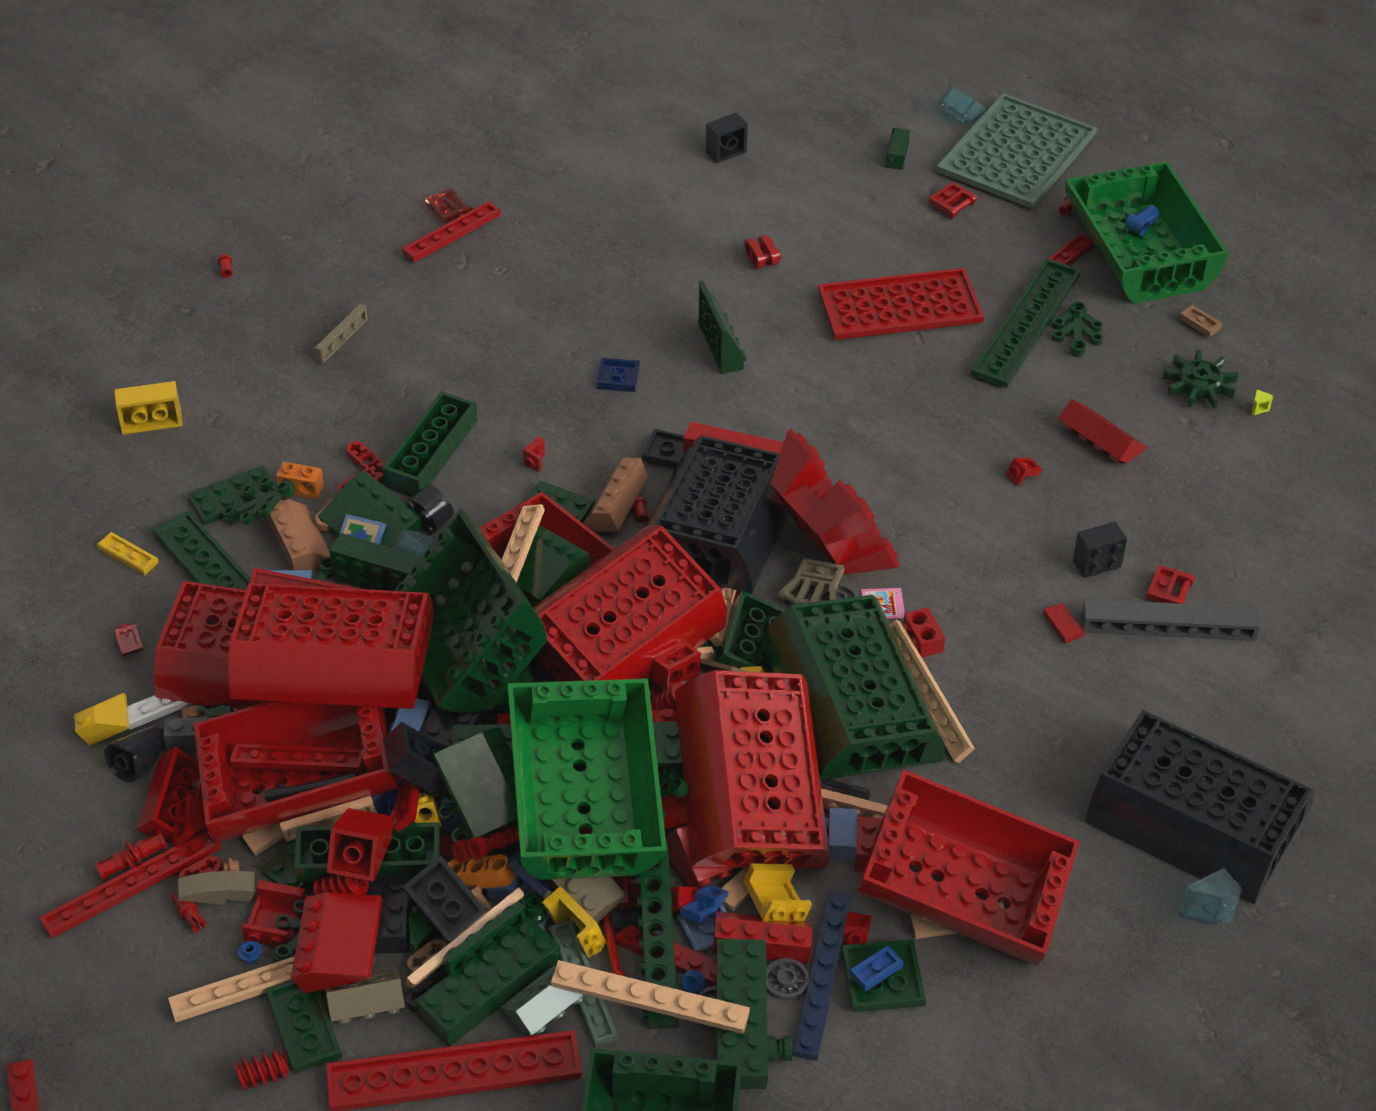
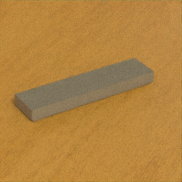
(341, 334)

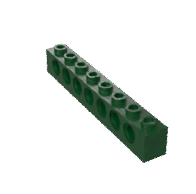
(661, 943)

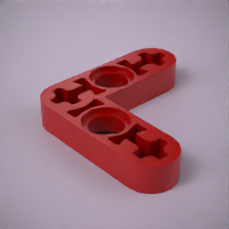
(365, 454)

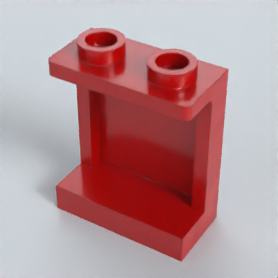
(272, 902)

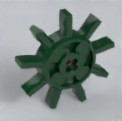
(1200, 379)

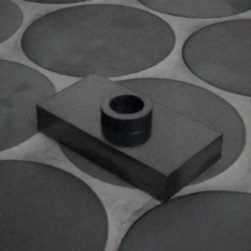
(627, 917)

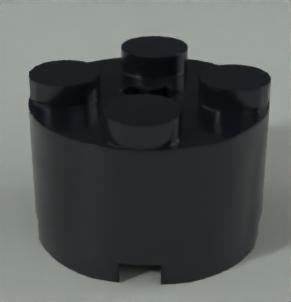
(431, 508)

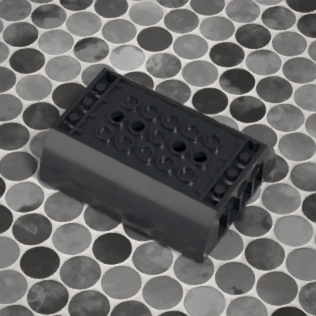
(745, 513)
(1188, 816)

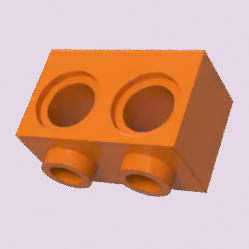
(306, 479)

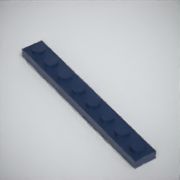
(822, 976)

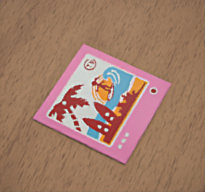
(890, 599)

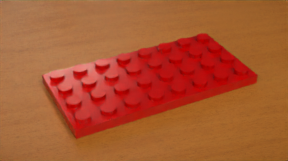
(900, 303)

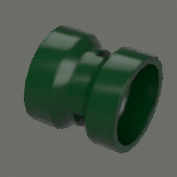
(534, 907)
(785, 1048)

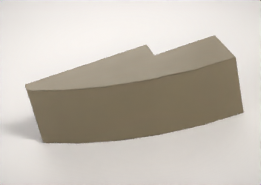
(216, 887)

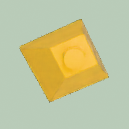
(102, 720)

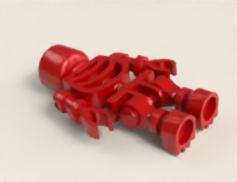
(479, 847)

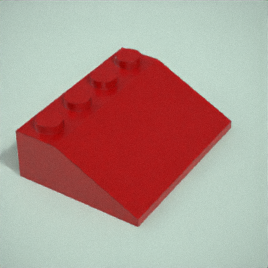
(336, 940)

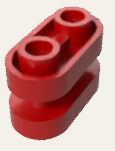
(762, 251)

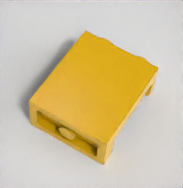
(774, 894)
(562, 907)

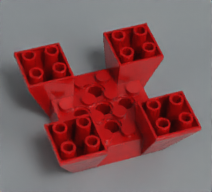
(828, 513)

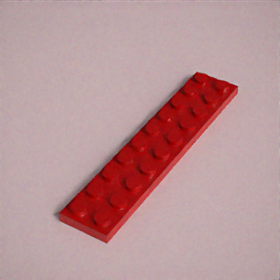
(453, 1071)

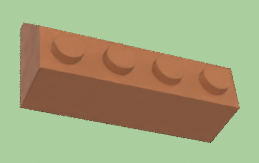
(617, 496)
(297, 535)

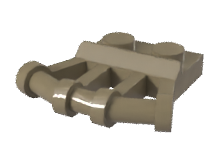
(815, 574)

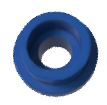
(250, 957)

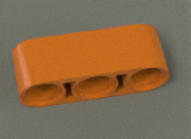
(485, 872)

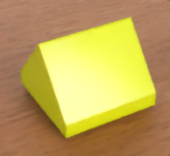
(1261, 403)

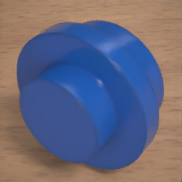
(693, 981)

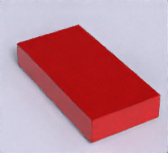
(1063, 623)

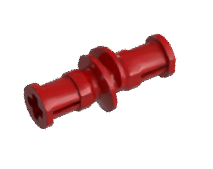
(131, 854)

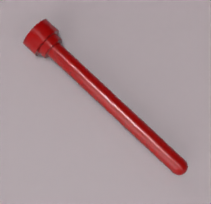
(611, 946)

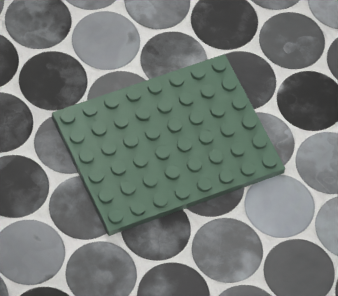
(1017, 150)

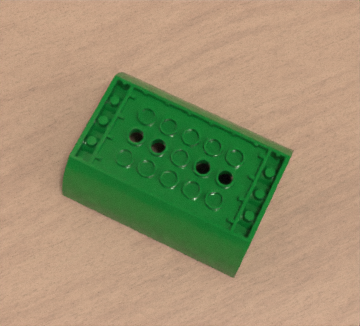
(1176, 252)
(616, 786)

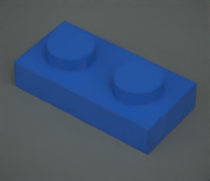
(876, 968)

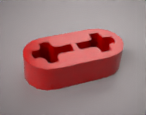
(202, 866)

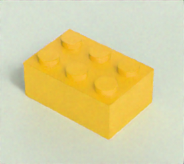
(148, 407)

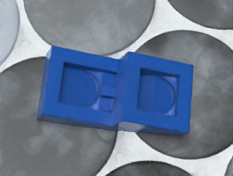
(705, 904)

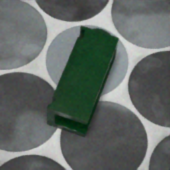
(897, 148)

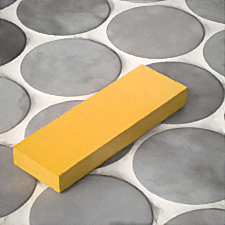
(127, 553)

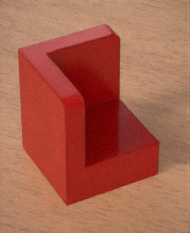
(682, 896)

